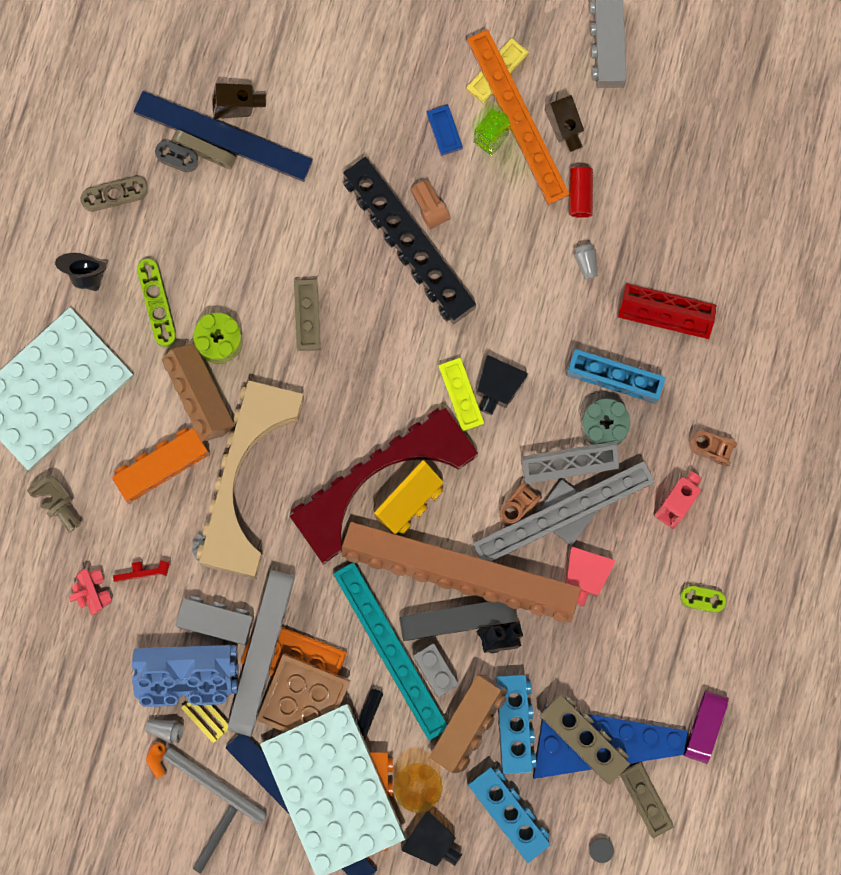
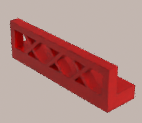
(667, 314)

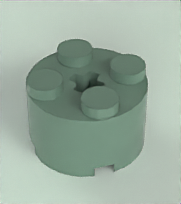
(607, 410)

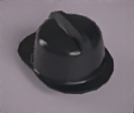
(82, 270)

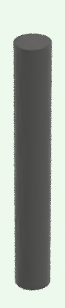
(215, 839)

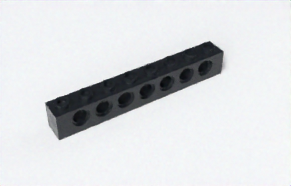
(364, 172)

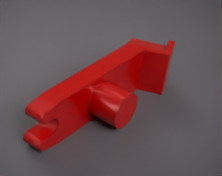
(138, 572)

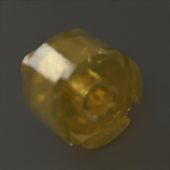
(430, 794)

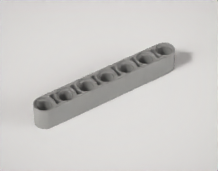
(261, 653)

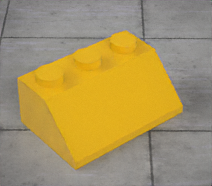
(409, 499)

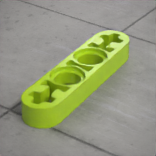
(155, 303)

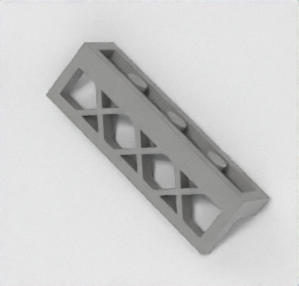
(570, 462)

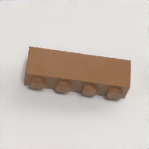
(197, 392)
(468, 724)

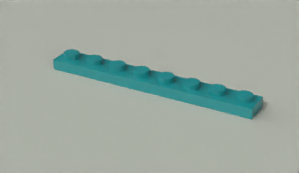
(390, 651)

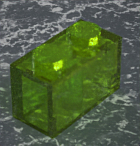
(492, 131)

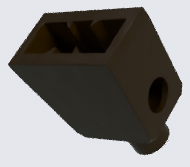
(235, 100)
(565, 112)

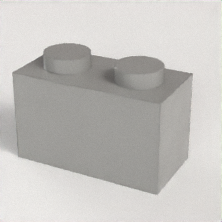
(435, 670)

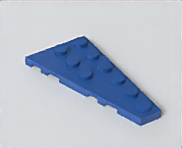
(636, 739)

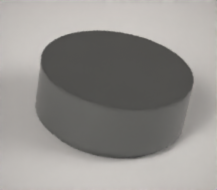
(601, 850)

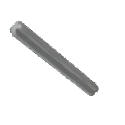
(215, 785)

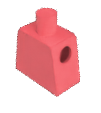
(679, 500)
(588, 572)

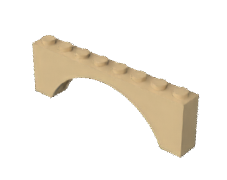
(261, 412)

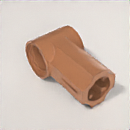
(432, 210)

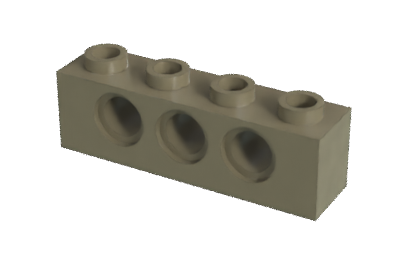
(618, 758)

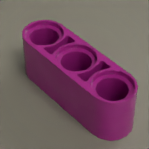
(706, 727)

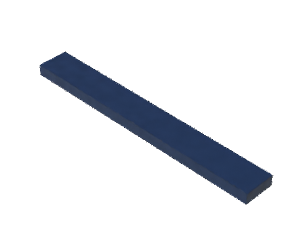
(223, 136)
(255, 762)

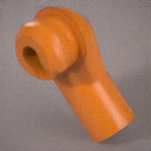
(154, 759)

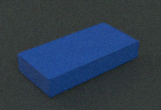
(444, 130)

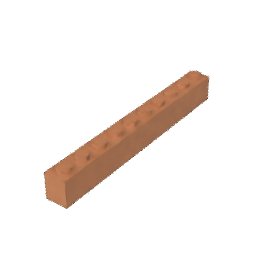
(461, 572)

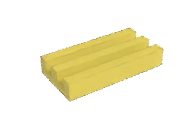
(220, 733)

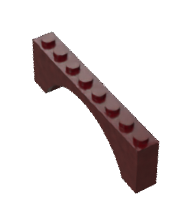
(434, 440)

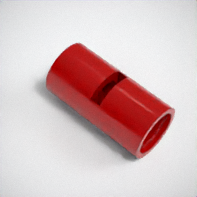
(581, 192)

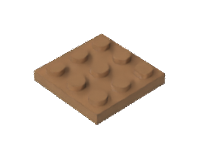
(300, 694)

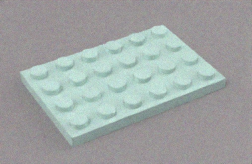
(55, 387)
(333, 791)

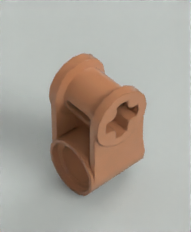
(715, 447)
(521, 501)

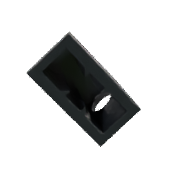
(499, 384)
(432, 842)

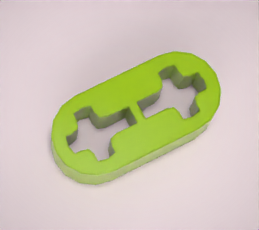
(702, 605)

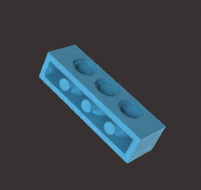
(616, 376)
(509, 761)
(527, 848)

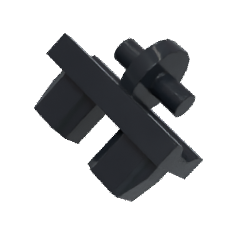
(500, 637)

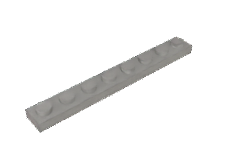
(564, 512)

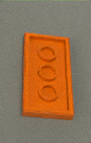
(304, 649)

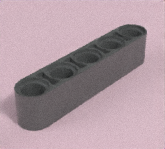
(456, 620)

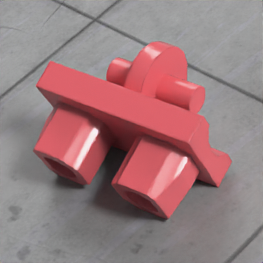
(94, 601)

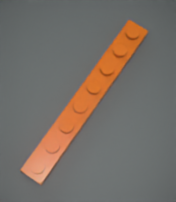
(521, 124)

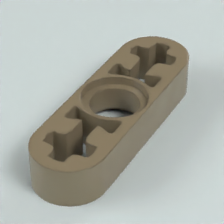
(204, 149)
(99, 205)

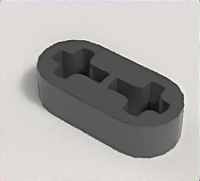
(178, 151)

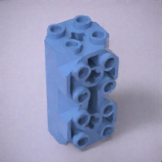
(195, 672)

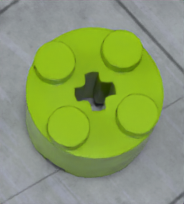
(210, 327)

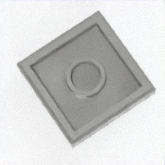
(572, 531)

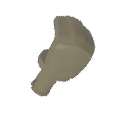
(60, 500)

